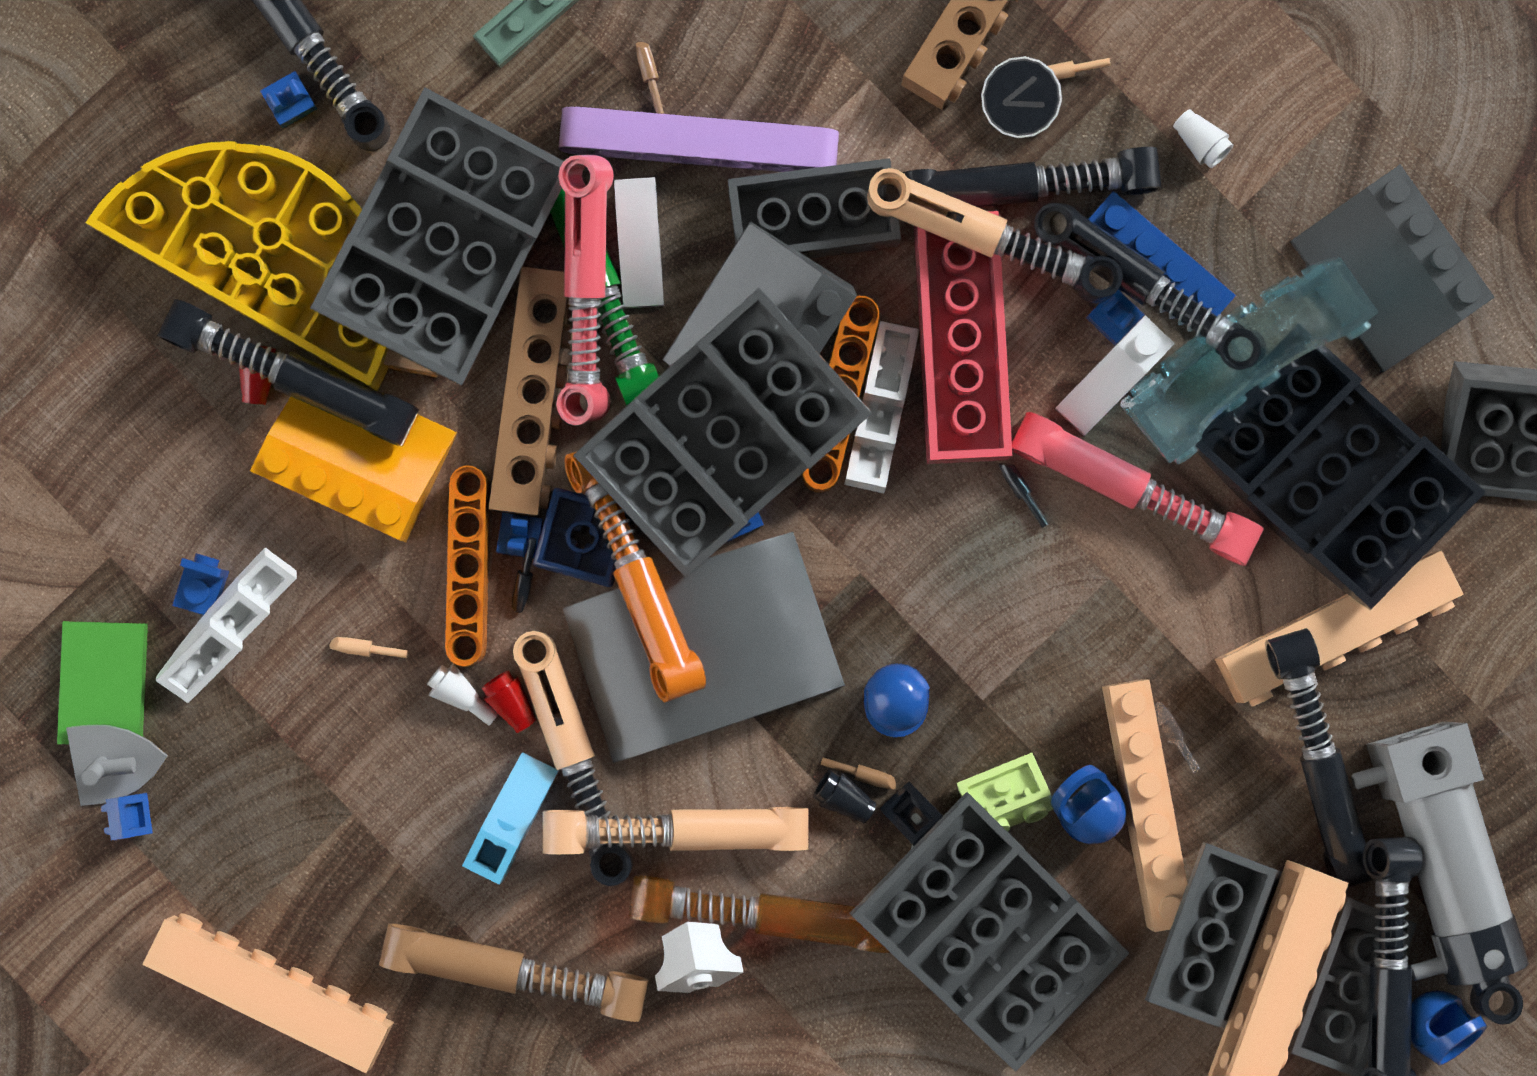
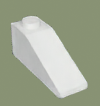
(1114, 375)

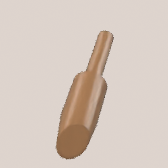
(649, 73)
(863, 774)

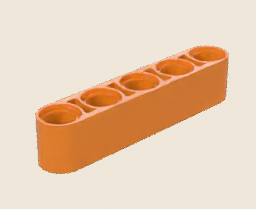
(853, 376)
(458, 548)

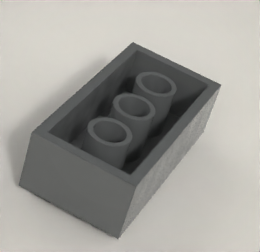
(817, 208)

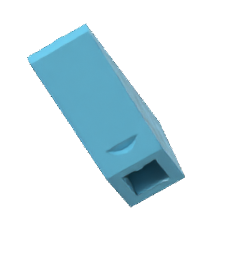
(510, 819)

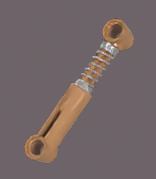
(417, 951)

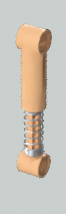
(680, 830)

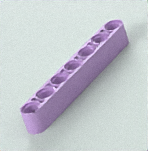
(696, 140)

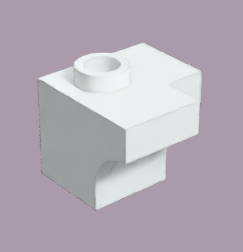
(696, 959)

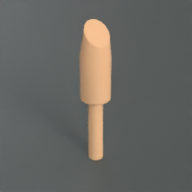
(1068, 69)
(363, 648)

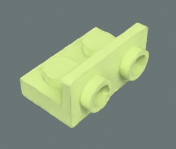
(1011, 792)

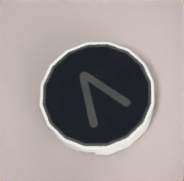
(1021, 97)

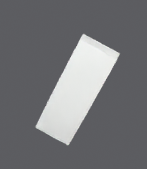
(639, 242)

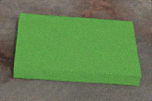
(102, 676)

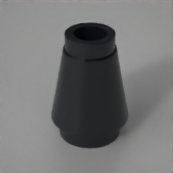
(842, 796)

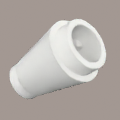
(1203, 139)

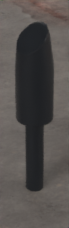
(1021, 490)
(524, 579)

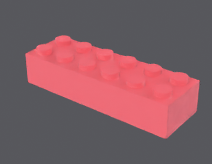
(962, 352)

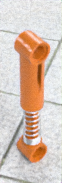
(673, 666)

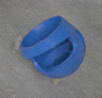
(896, 700)
(1094, 812)
(1442, 1026)

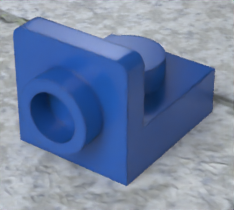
(200, 584)

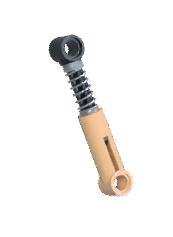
(988, 234)
(568, 743)

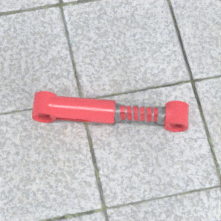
(584, 283)
(1051, 446)

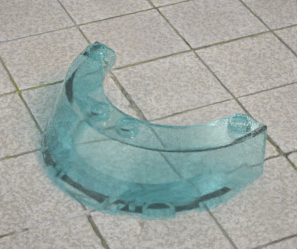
(1199, 386)

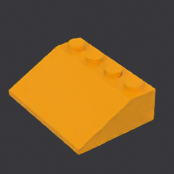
(352, 468)

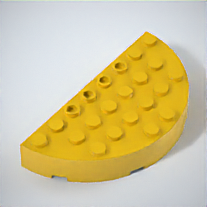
(251, 234)

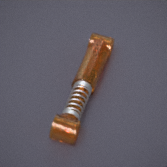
(770, 915)

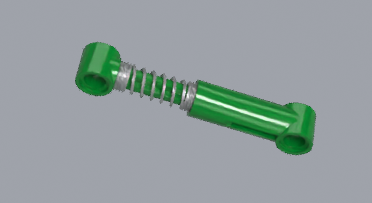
(633, 368)

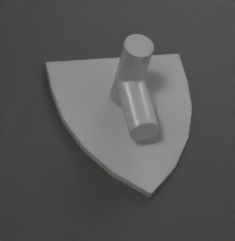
(111, 761)

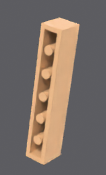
(1345, 626)
(1147, 800)
(1280, 973)
(269, 992)

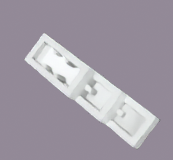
(885, 398)
(225, 625)

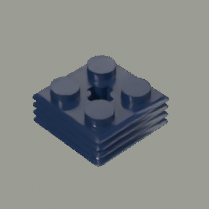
(560, 552)

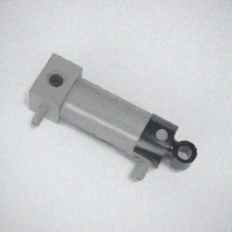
(1459, 874)

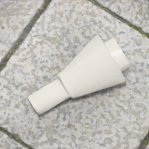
(454, 689)

